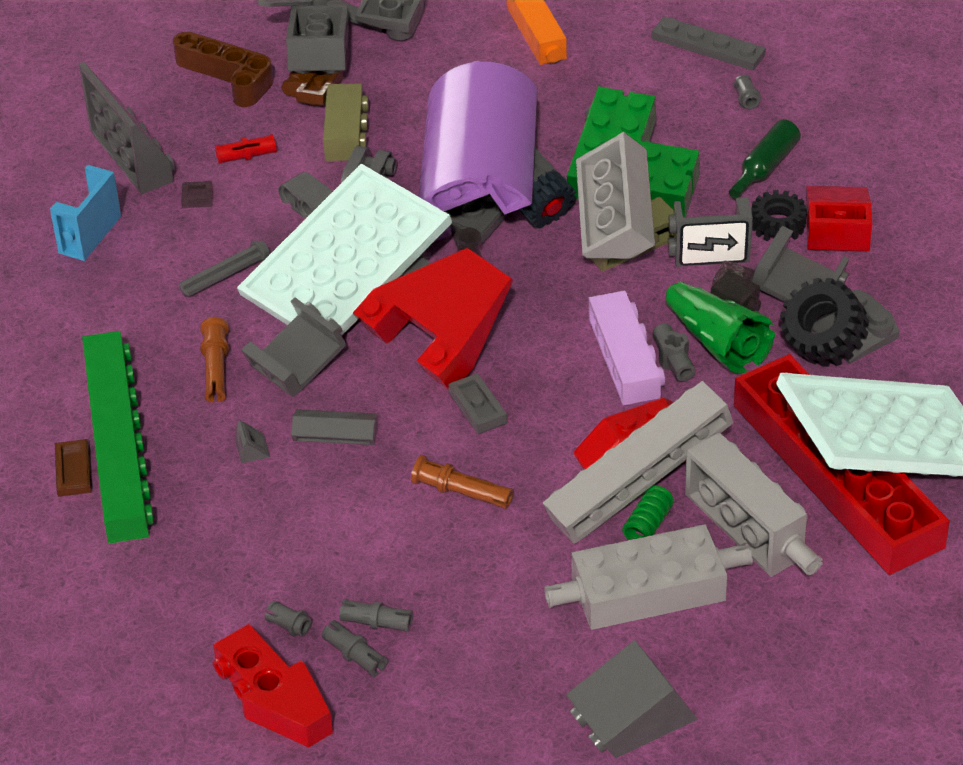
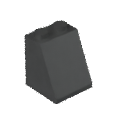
(628, 703)

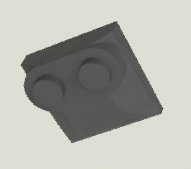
(396, 16)
(881, 326)

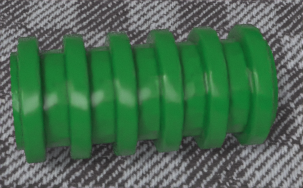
(648, 513)

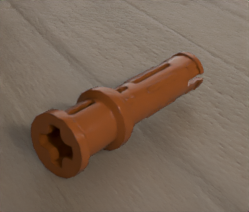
(214, 349)
(447, 478)

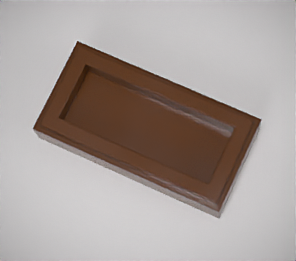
(72, 468)

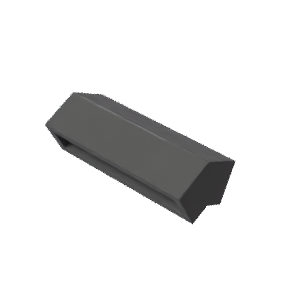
(334, 427)

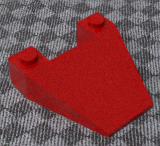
(448, 300)

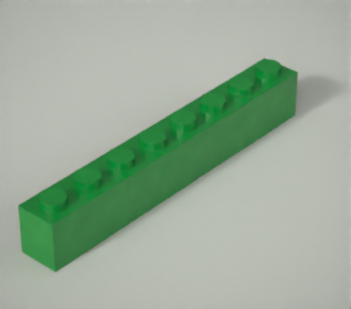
(116, 439)

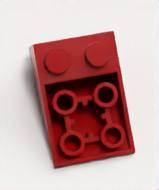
(838, 218)

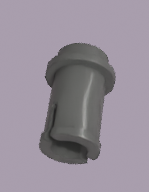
(748, 95)
(295, 622)

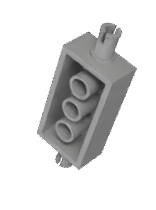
(748, 506)
(648, 576)

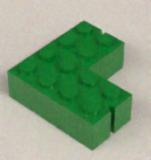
(670, 168)

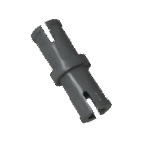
(376, 615)
(354, 648)

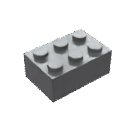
(317, 38)

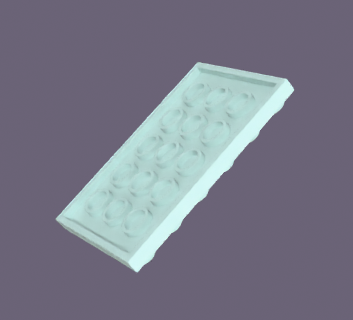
(346, 249)
(879, 423)

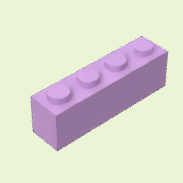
(625, 348)

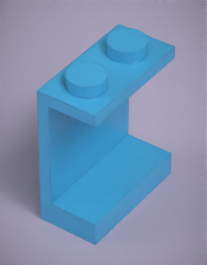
(84, 227)

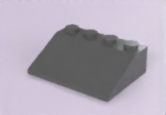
(124, 136)

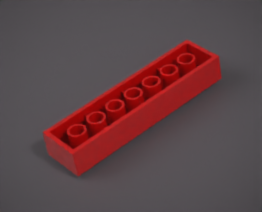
(877, 507)

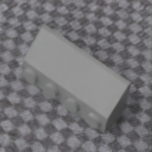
(615, 200)

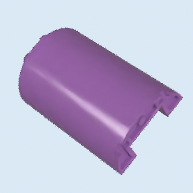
(479, 138)

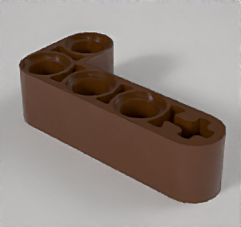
(245, 69)

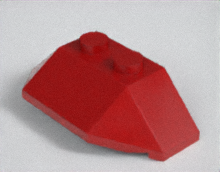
(616, 429)

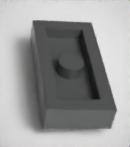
(477, 403)

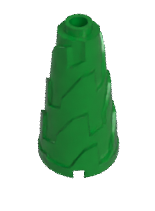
(724, 327)

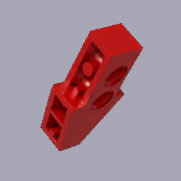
(270, 691)

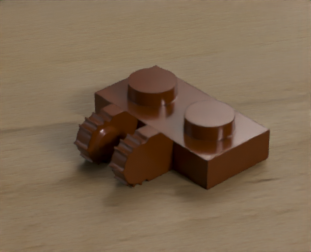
(310, 86)

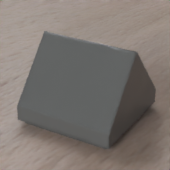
(250, 443)

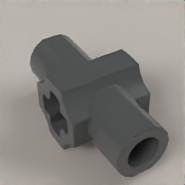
(674, 352)

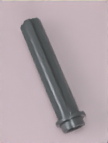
(225, 268)

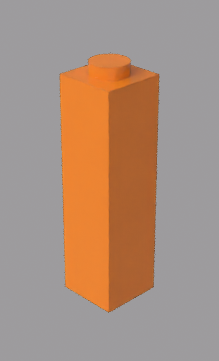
(539, 29)

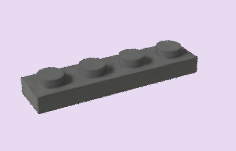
(708, 43)

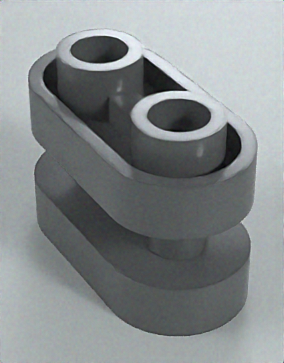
(382, 163)

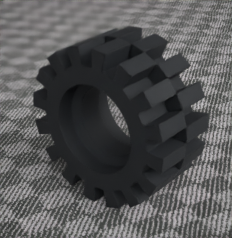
(778, 205)

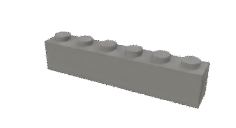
(637, 462)

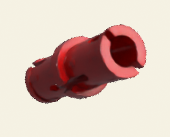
(245, 149)

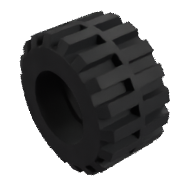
(808, 306)

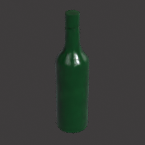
(766, 155)

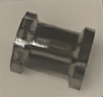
(463, 239)

